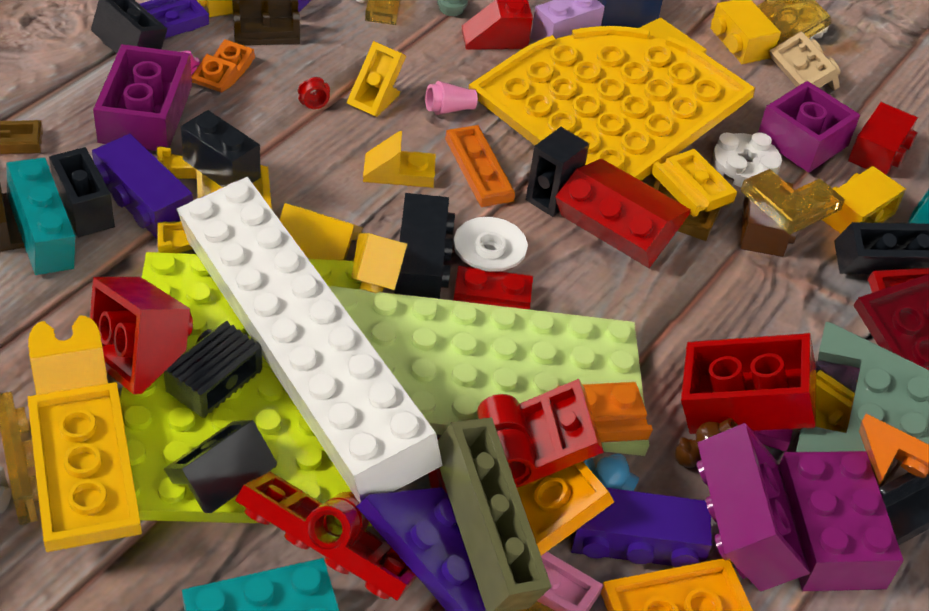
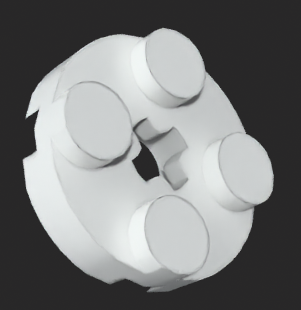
(733, 150)

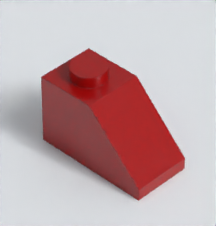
(499, 26)

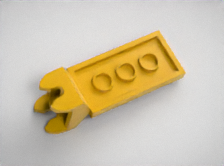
(79, 441)

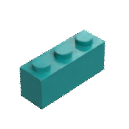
(40, 216)

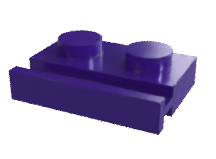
(178, 15)

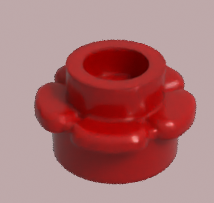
(316, 99)

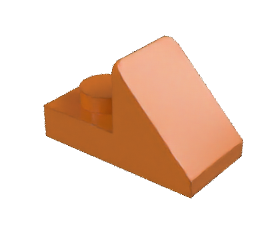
(887, 442)

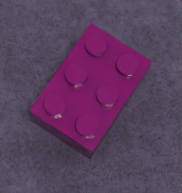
(143, 96)
(751, 508)
(840, 521)

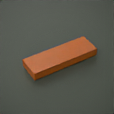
(480, 166)

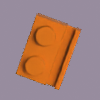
(618, 411)

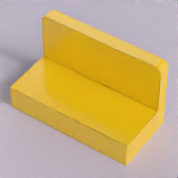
(319, 234)

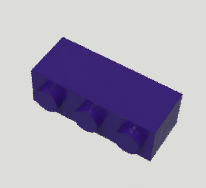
(140, 182)
(647, 530)

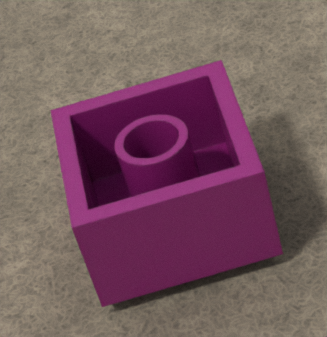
(808, 125)

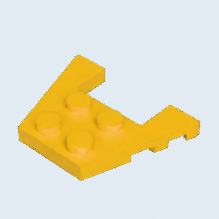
(172, 234)

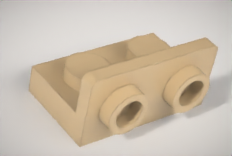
(804, 61)

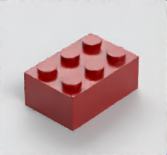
(752, 381)

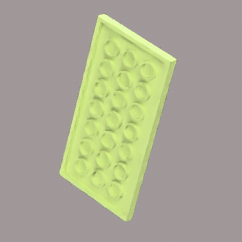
(464, 352)

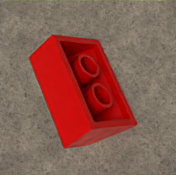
(621, 210)
(138, 329)

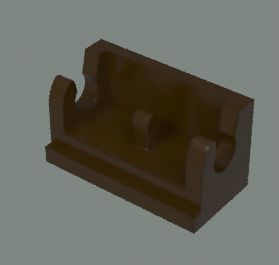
(266, 22)

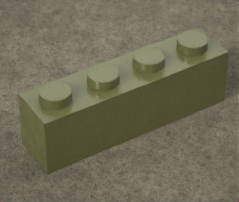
(491, 516)

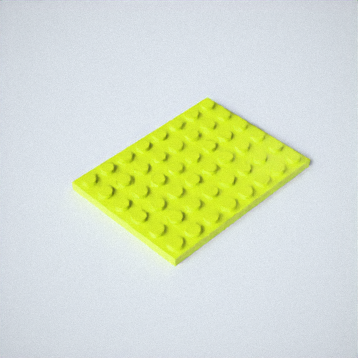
(164, 429)

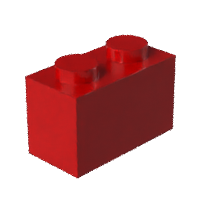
(884, 139)

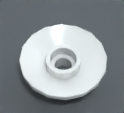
(490, 244)

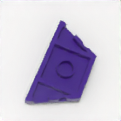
(428, 540)

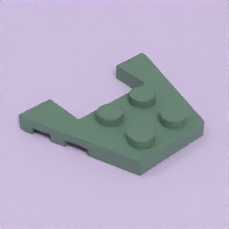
(885, 389)

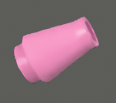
(448, 98)

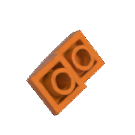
(224, 67)

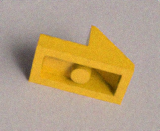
(375, 82)
(392, 166)

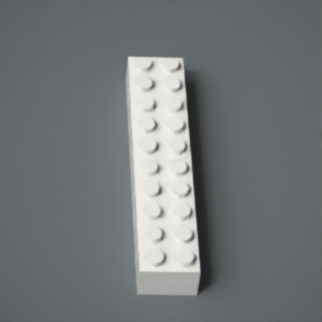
(311, 342)

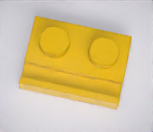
(694, 182)

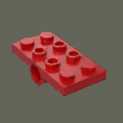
(540, 432)
(314, 526)

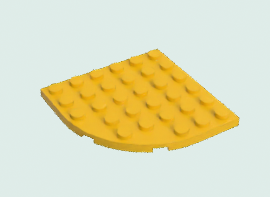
(617, 91)

